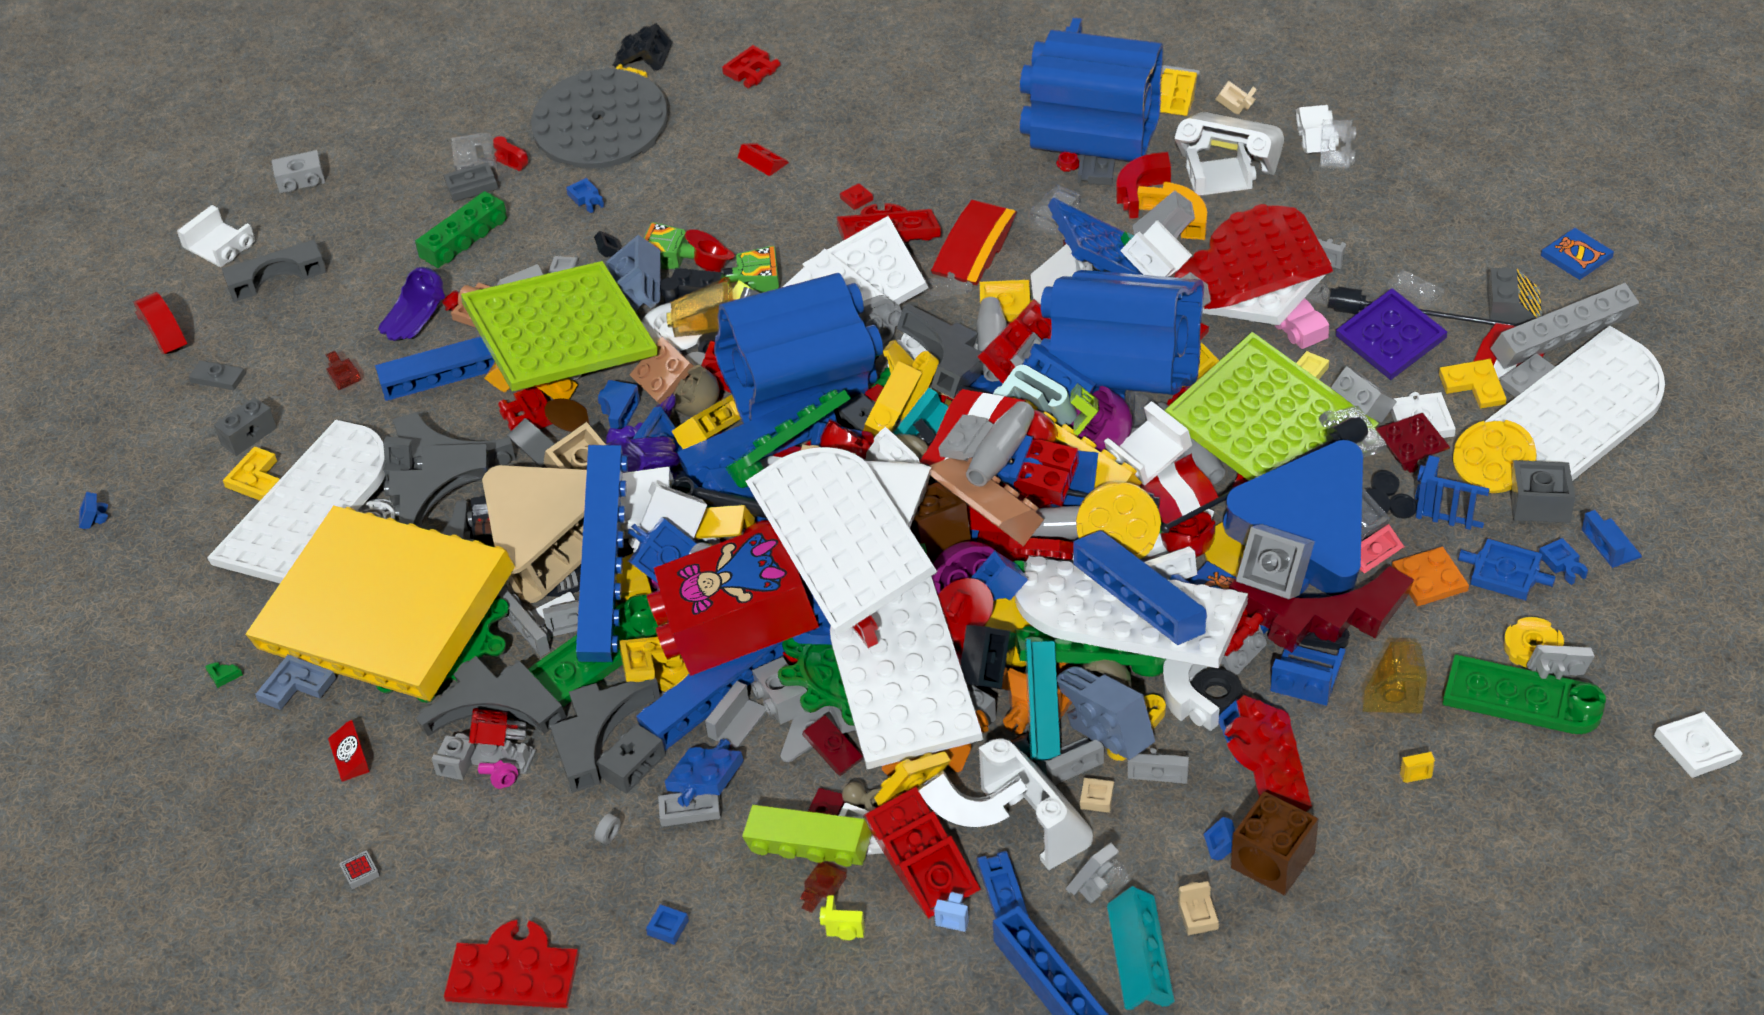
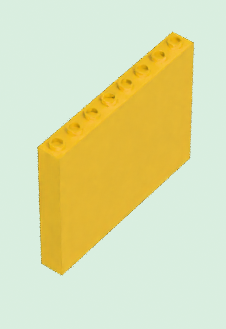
(382, 601)

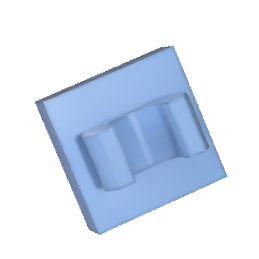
(952, 913)

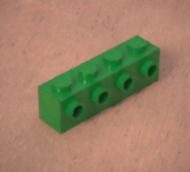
(461, 229)

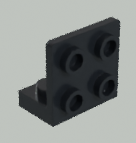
(649, 43)

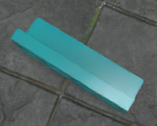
(929, 409)
(1042, 700)
(1139, 949)

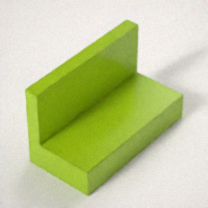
(1086, 404)

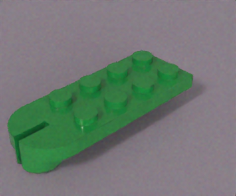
(749, 464)
(1075, 652)
(563, 672)
(1524, 696)

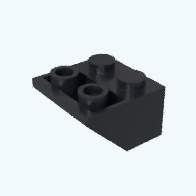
(987, 656)

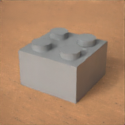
(1275, 561)

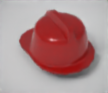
(708, 251)

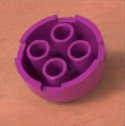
(1111, 420)
(959, 562)

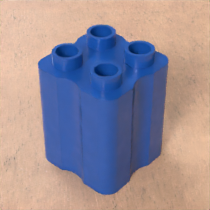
(1092, 95)
(1126, 329)
(795, 345)

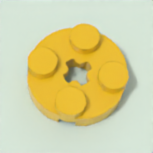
(1519, 636)

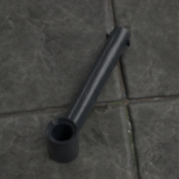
(716, 498)

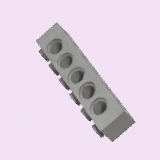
(1564, 325)

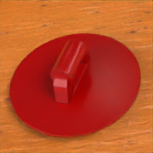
(965, 603)

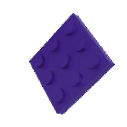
(1391, 334)

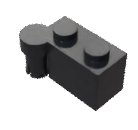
(685, 282)

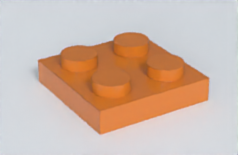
(1433, 576)

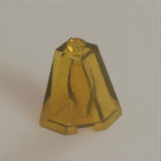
(699, 310)
(1398, 681)

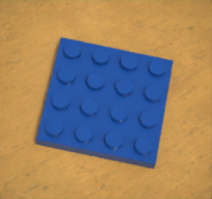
(1091, 239)

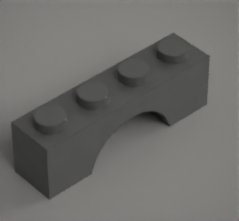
(299, 260)

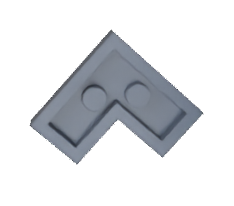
(291, 676)

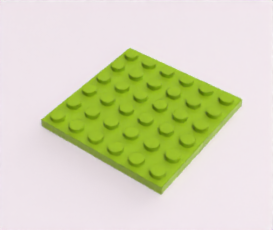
(558, 325)
(1257, 409)

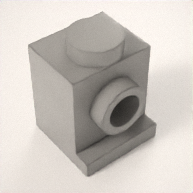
(454, 757)

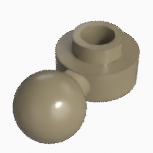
(855, 795)

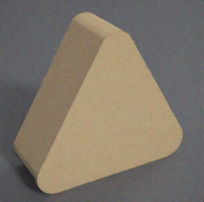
(538, 522)

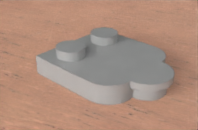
(883, 314)

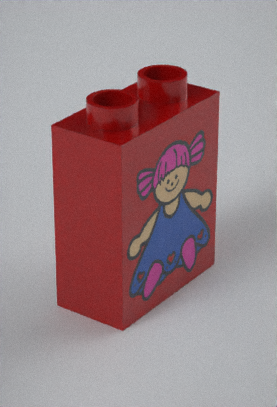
(729, 601)

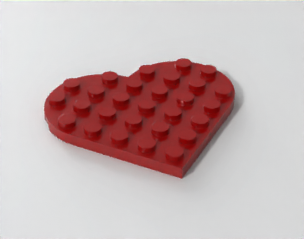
(1258, 255)

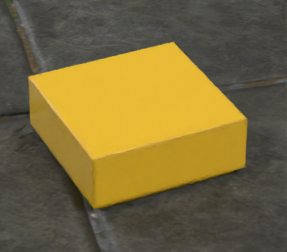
(1417, 767)

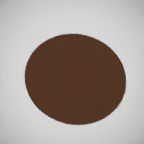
(566, 414)

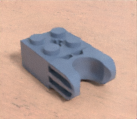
(637, 272)
(1107, 712)

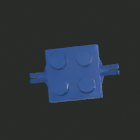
(659, 546)
(1506, 569)
(703, 771)

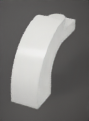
(1183, 698)
(968, 810)

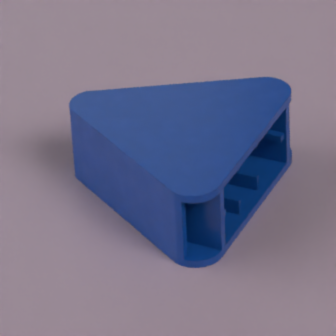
(1314, 500)

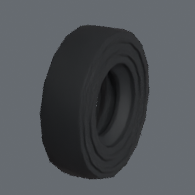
(1220, 678)

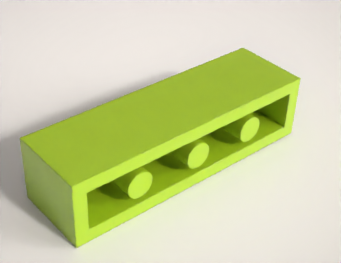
(807, 835)

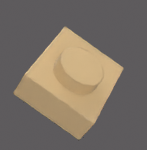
(1235, 98)
(1197, 908)

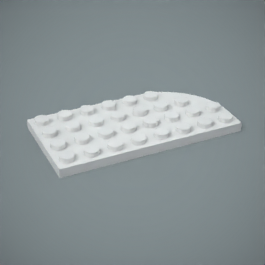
(1589, 401)
(336, 470)
(840, 532)
(1077, 609)
(910, 685)

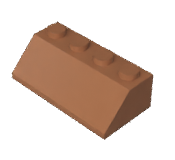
(991, 500)

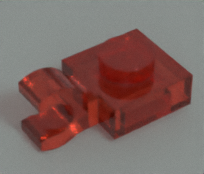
(341, 372)
(821, 882)

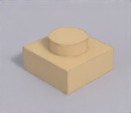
(1097, 795)

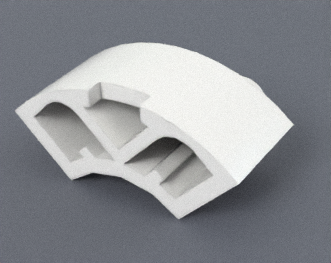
(1310, 126)

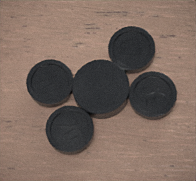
(1387, 484)

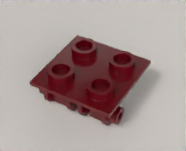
(1412, 440)

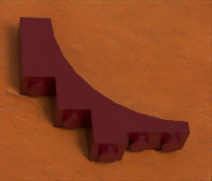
(1328, 617)

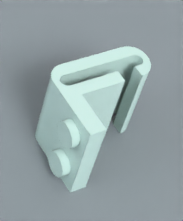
(1031, 385)

